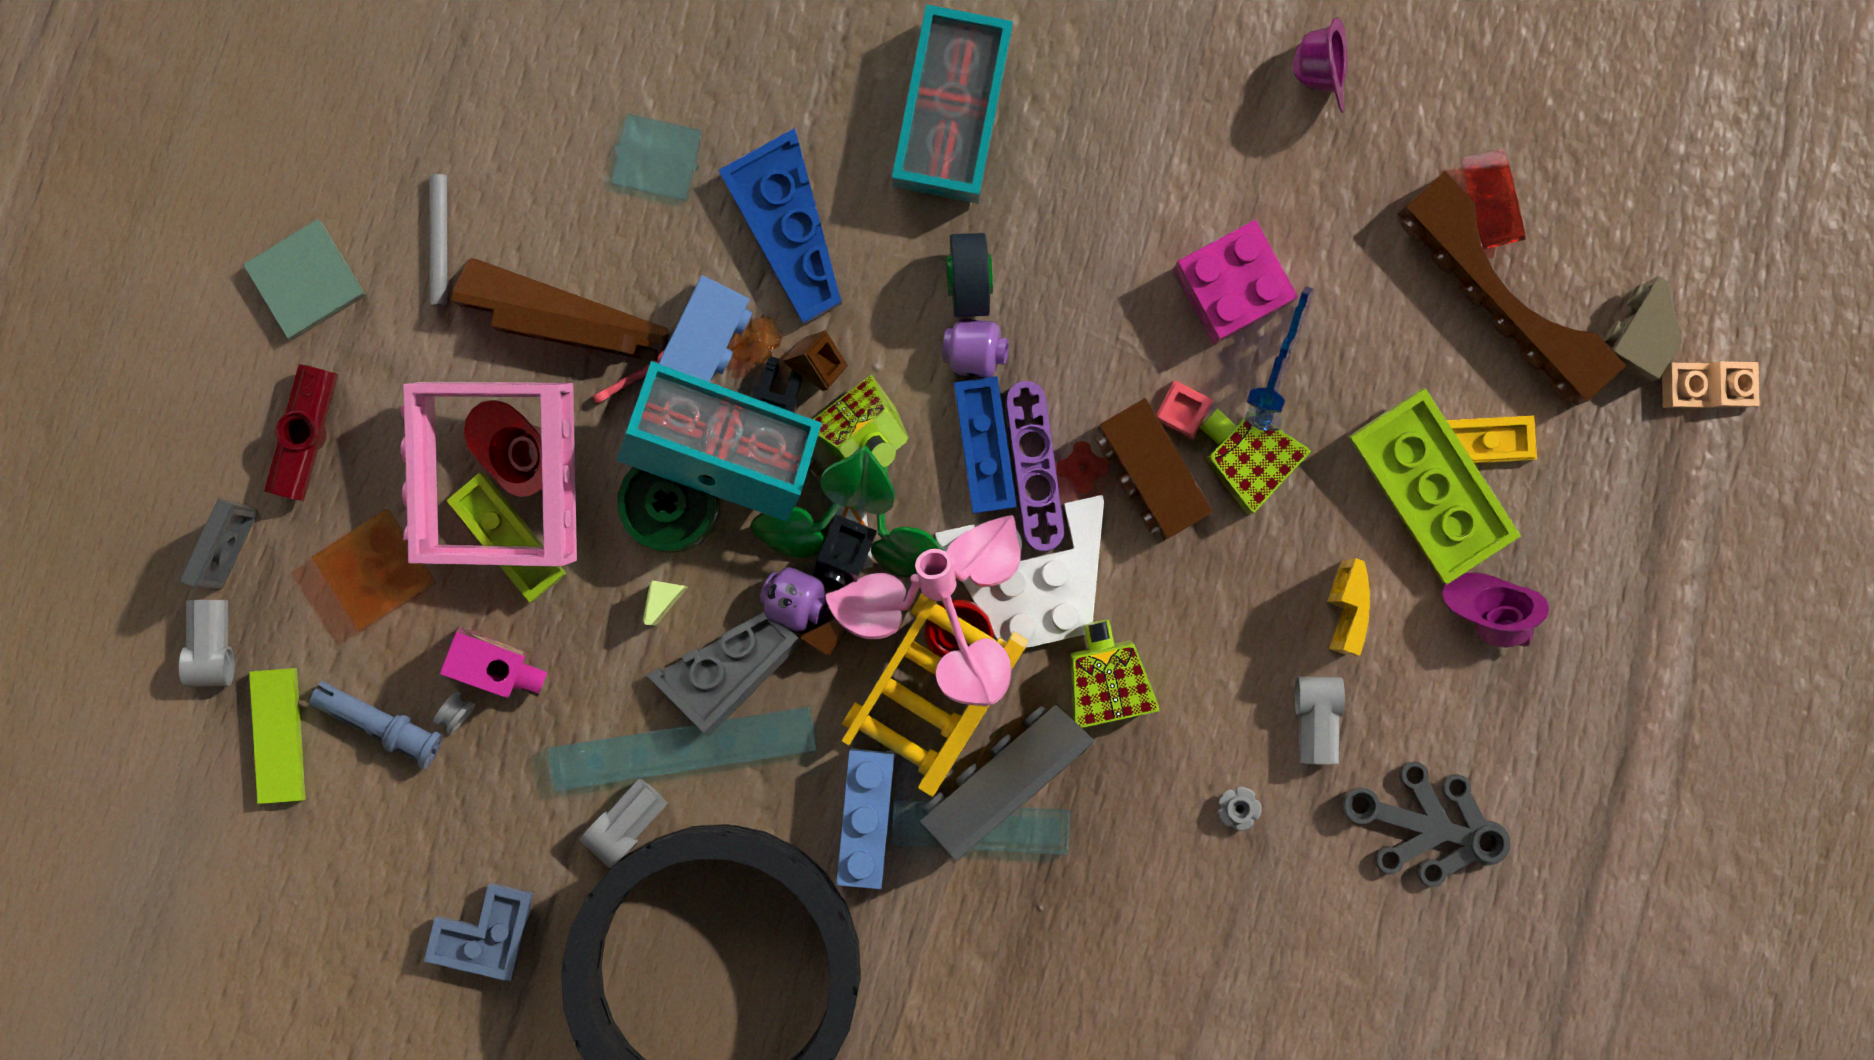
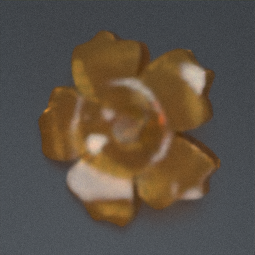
(757, 341)

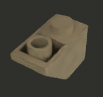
(1648, 333)

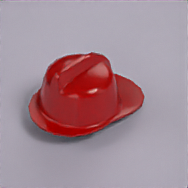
(506, 446)

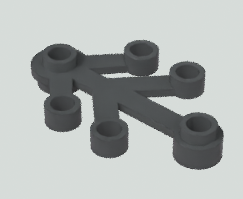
(1434, 826)

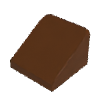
(817, 360)
(825, 637)

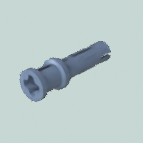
(394, 732)

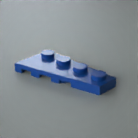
(782, 214)

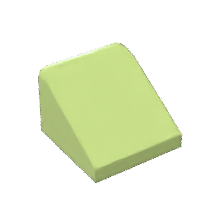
(660, 600)

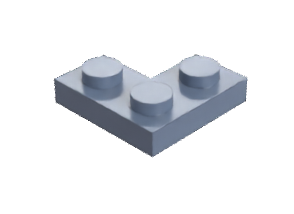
(490, 946)

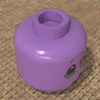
(974, 348)
(794, 599)

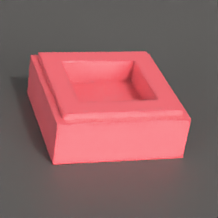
(1183, 409)

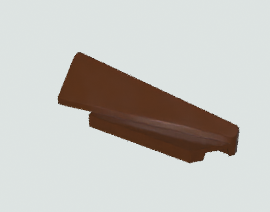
(554, 315)

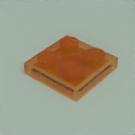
(372, 570)

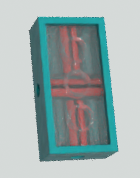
(952, 104)
(719, 441)

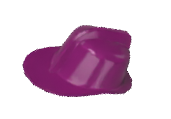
(1322, 60)
(1500, 610)

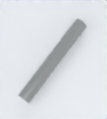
(438, 240)

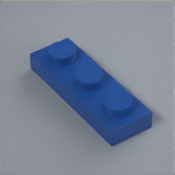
(985, 445)

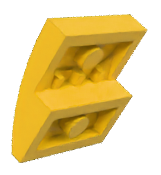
(1353, 595)

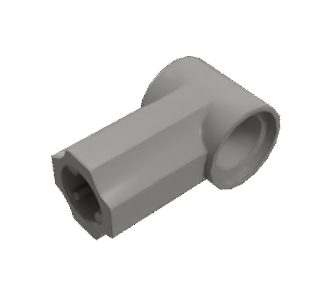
(206, 657)
(1319, 706)
(617, 831)

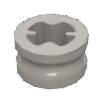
(454, 712)

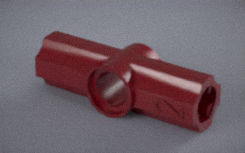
(294, 462)

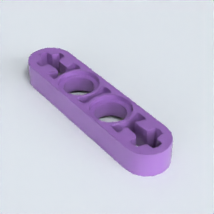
(1034, 466)

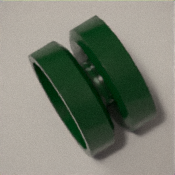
(644, 518)

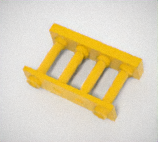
(954, 727)

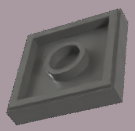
(219, 544)

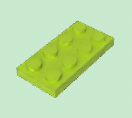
(1434, 486)

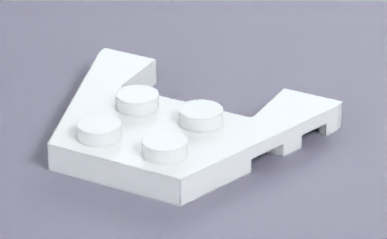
(1049, 593)

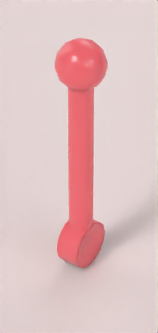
(607, 392)

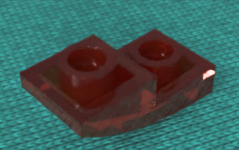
(1495, 198)

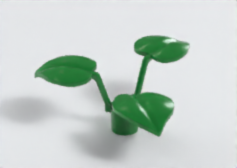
(854, 483)

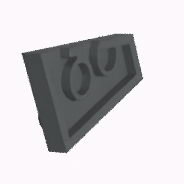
(724, 674)

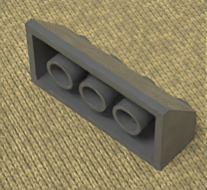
(1005, 782)

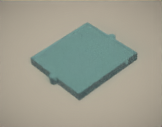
(656, 157)

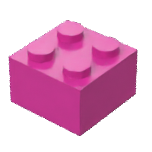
(1234, 282)

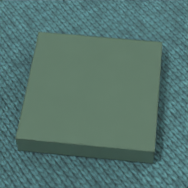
(304, 279)

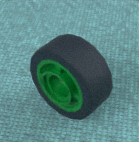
(969, 275)

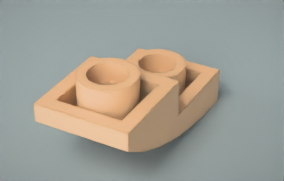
(1711, 385)

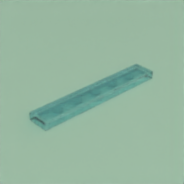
(681, 749)

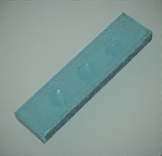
(1024, 831)

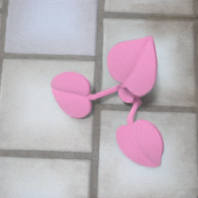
(875, 602)

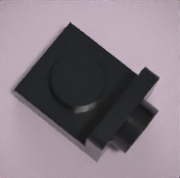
(844, 552)

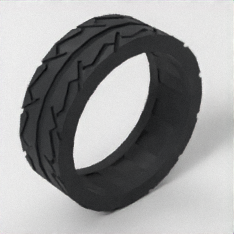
(581, 974)

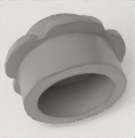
(1228, 803)

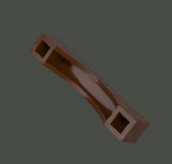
(1447, 224)

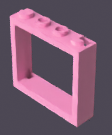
(558, 475)

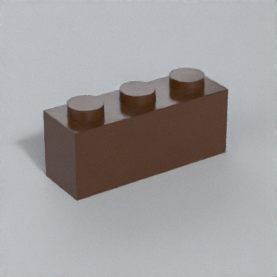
(1152, 470)

